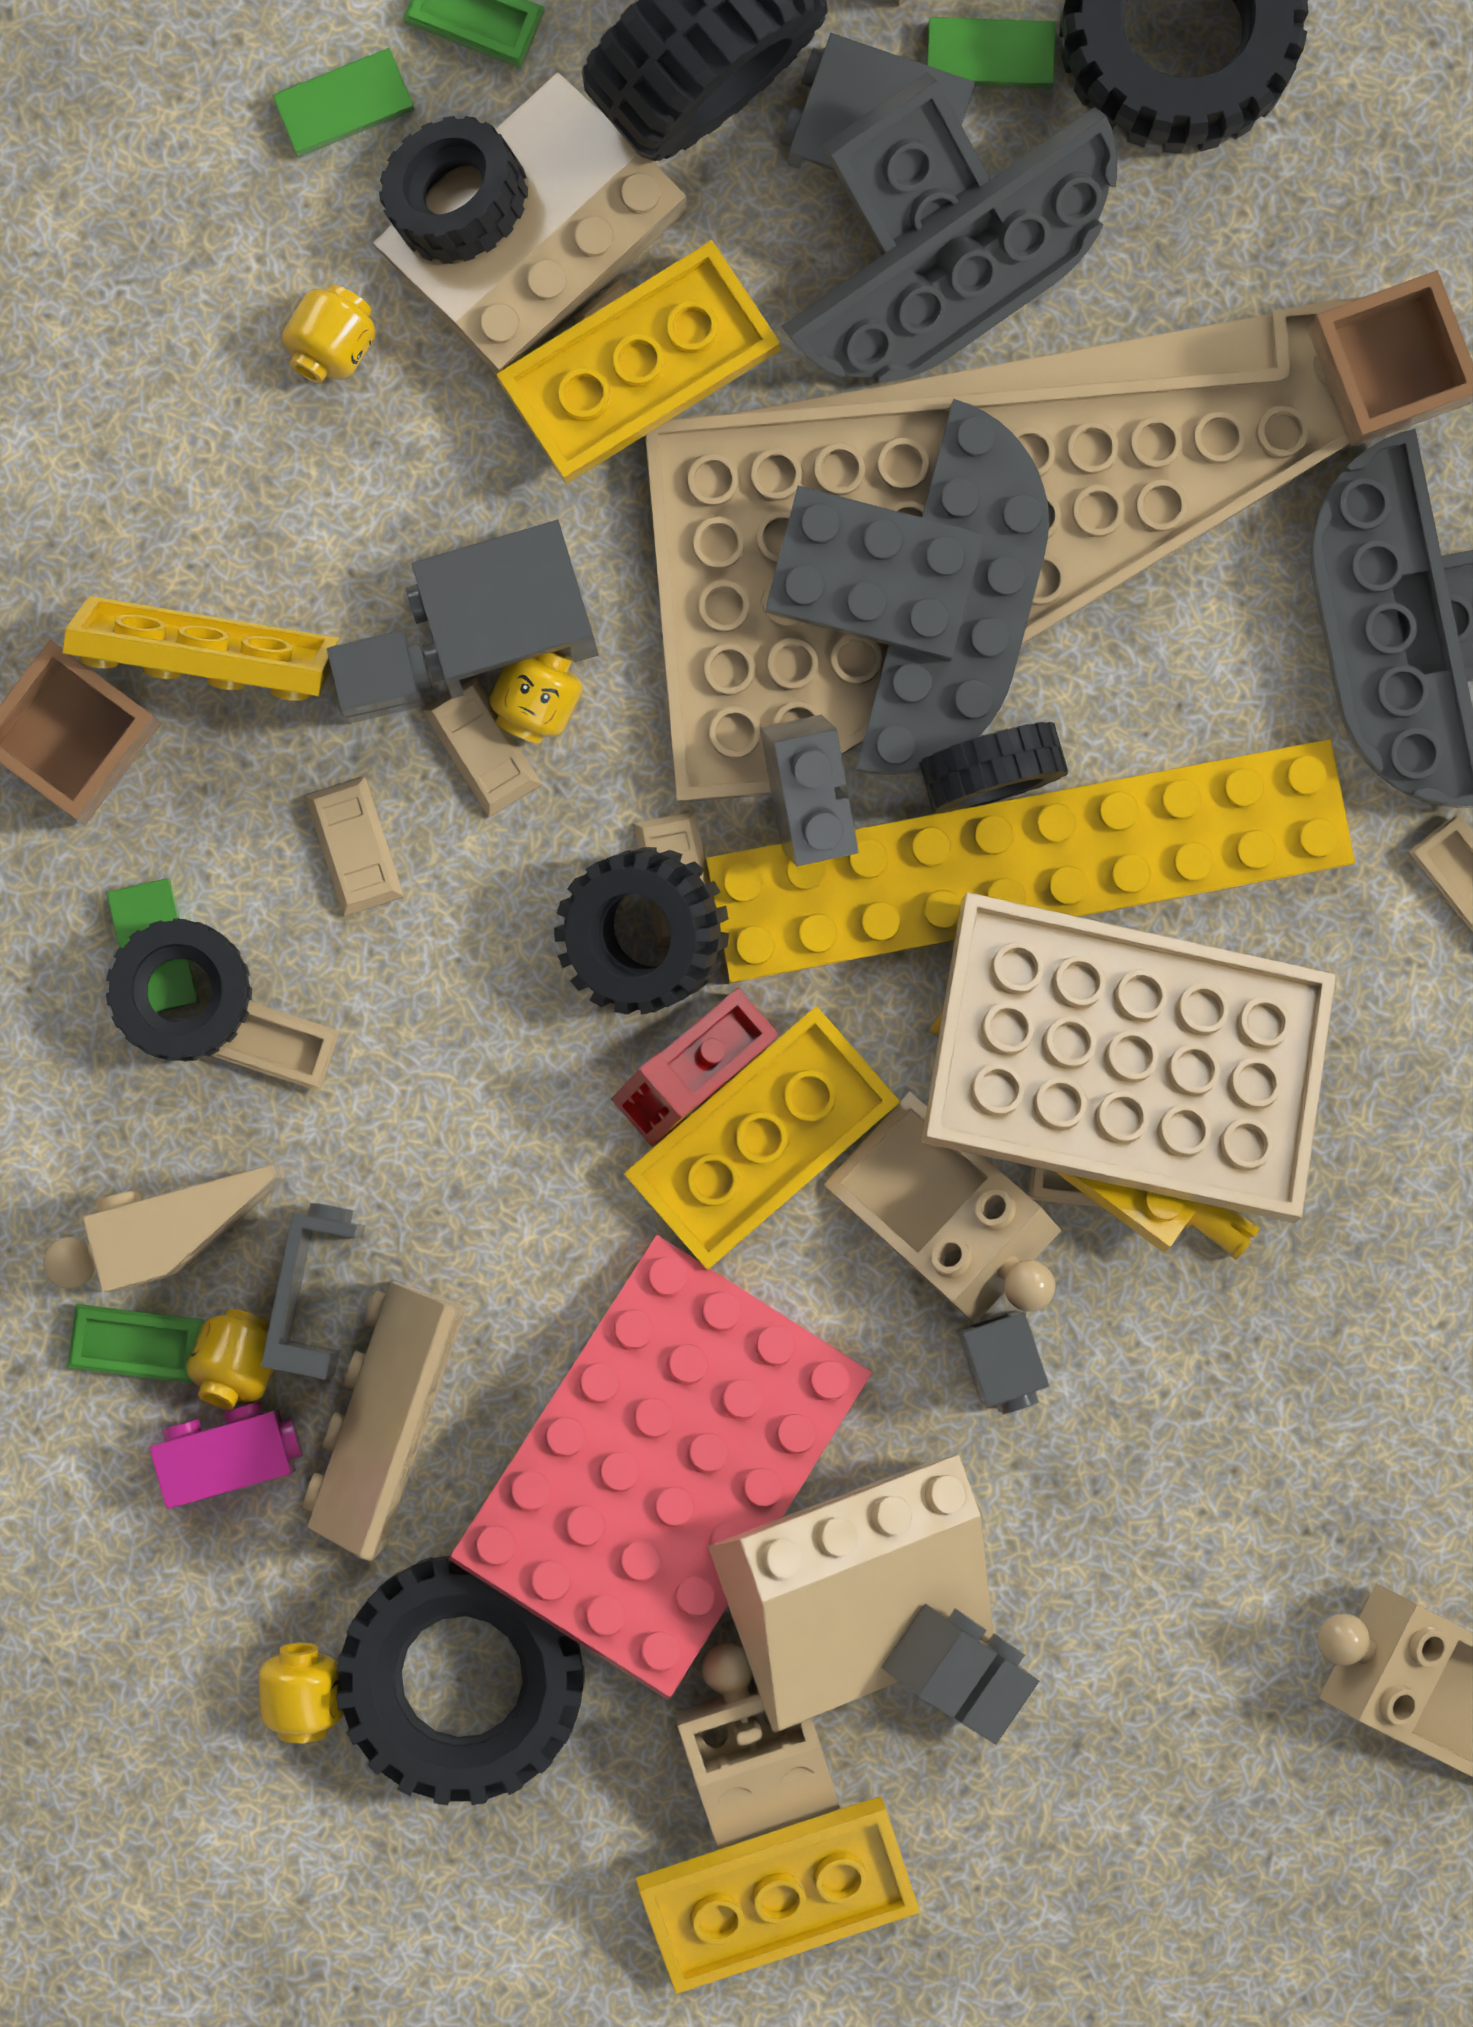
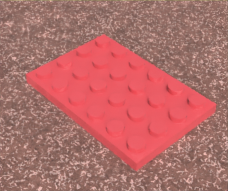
(663, 1438)

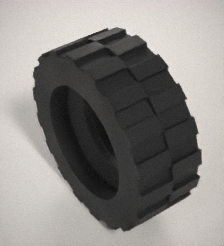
(478, 222)
(993, 767)
(130, 981)

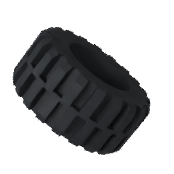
(691, 64)
(1179, 108)

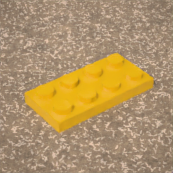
(638, 362)
(199, 645)
(761, 1137)
(778, 1894)

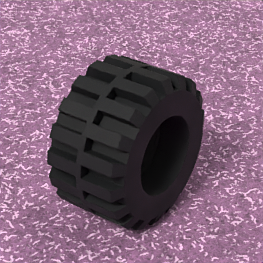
(593, 942)

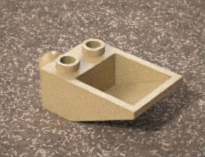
(948, 1215)
(157, 1236)
(1404, 1675)
(756, 1775)

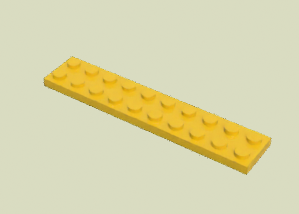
(1051, 851)

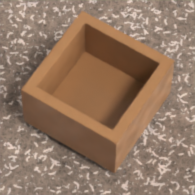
(1394, 358)
(70, 732)

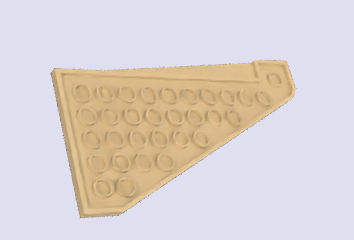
(1135, 460)

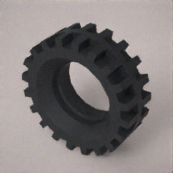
(408, 1748)

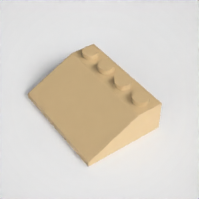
(583, 223)
(385, 1418)
(843, 1581)

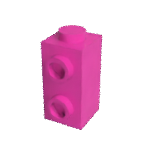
(224, 1458)

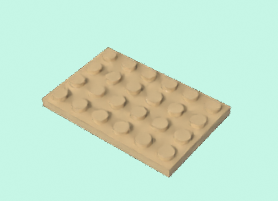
(1129, 1058)

